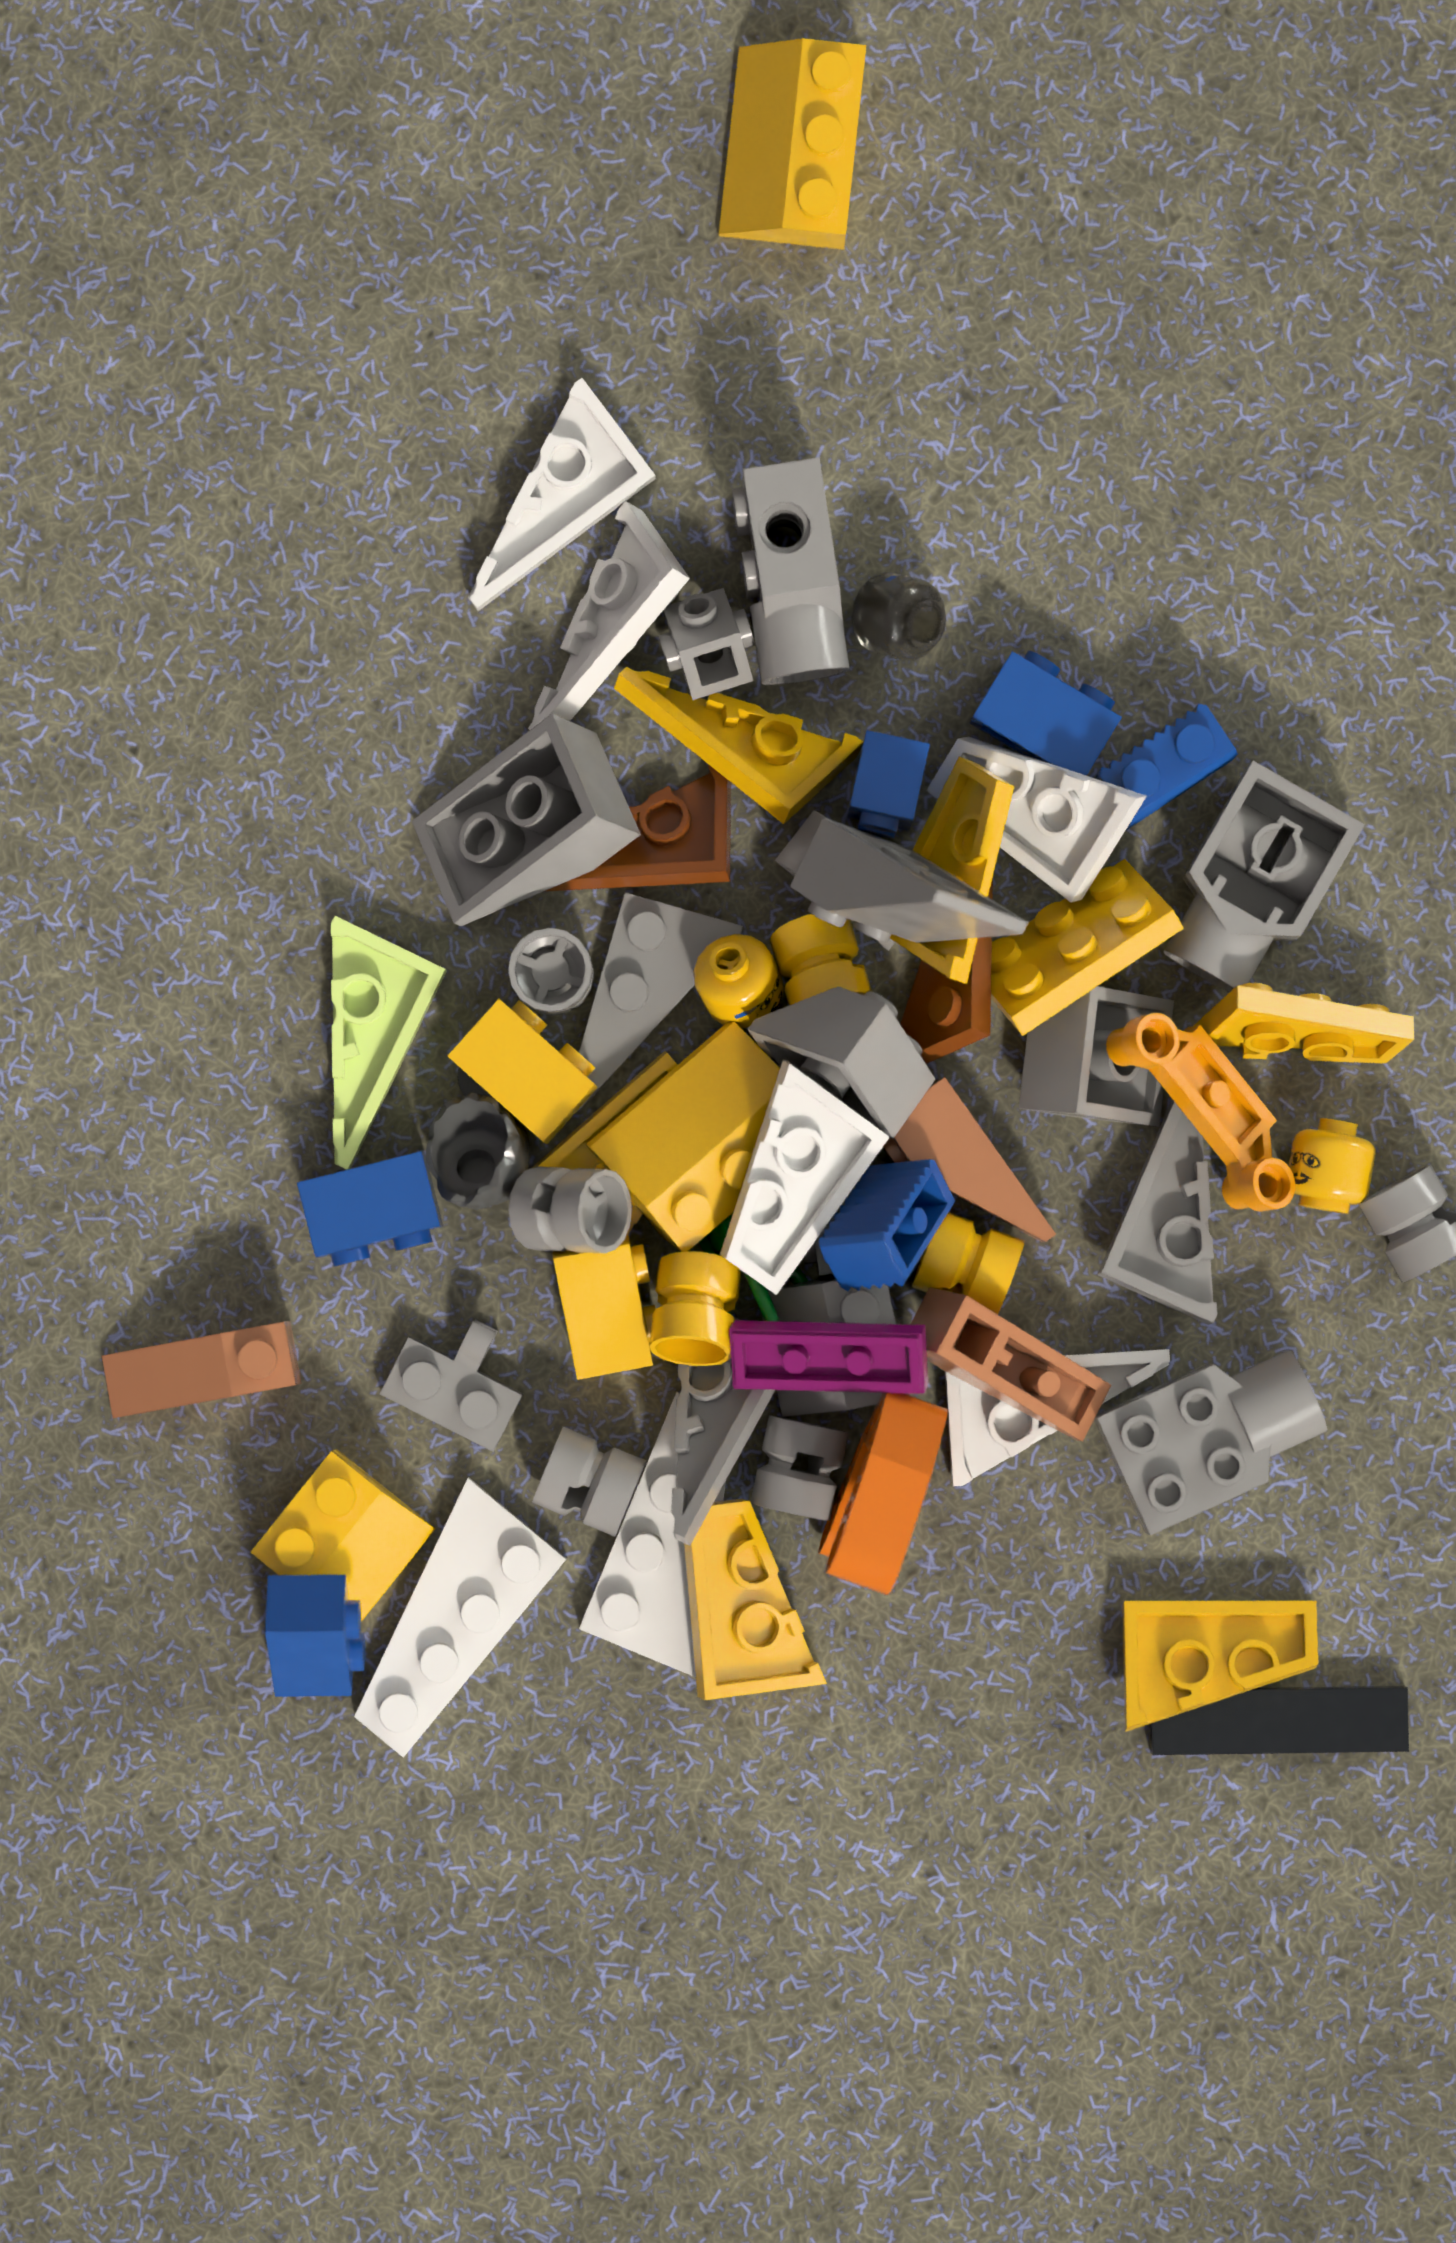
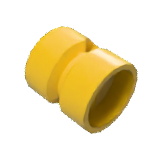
(817, 958)
(969, 1262)
(696, 1300)

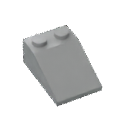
(526, 821)
(893, 891)

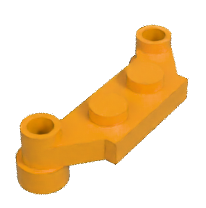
(1214, 1101)

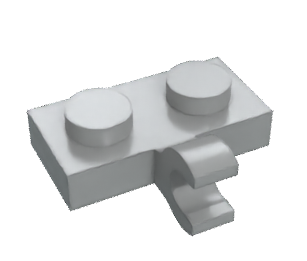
(453, 1388)

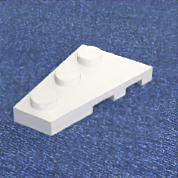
(1057, 818)
(797, 1177)

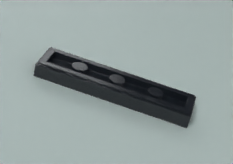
(1290, 1722)

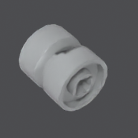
(551, 971)
(570, 1209)
(1414, 1222)
(589, 1481)
(796, 1490)

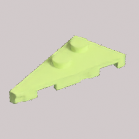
(377, 1010)

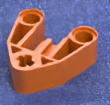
(883, 1492)

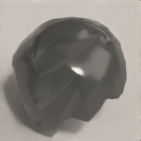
(476, 1151)

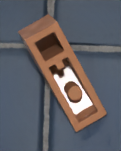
(969, 1162)
(1009, 1363)
(201, 1369)

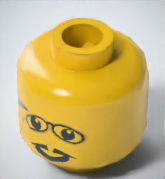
(738, 980)
(1331, 1166)

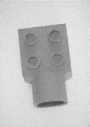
(798, 587)
(1258, 876)
(1207, 1436)

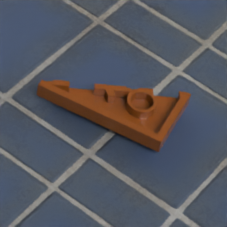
(680, 841)
(949, 1013)

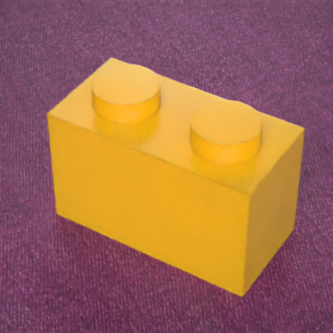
(525, 1070)
(605, 1309)

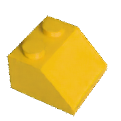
(345, 1527)

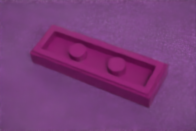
(829, 1356)

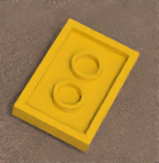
(1078, 946)

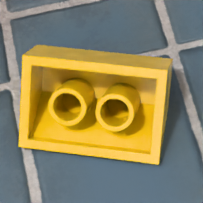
(793, 142)
(693, 1136)

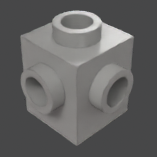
(707, 643)

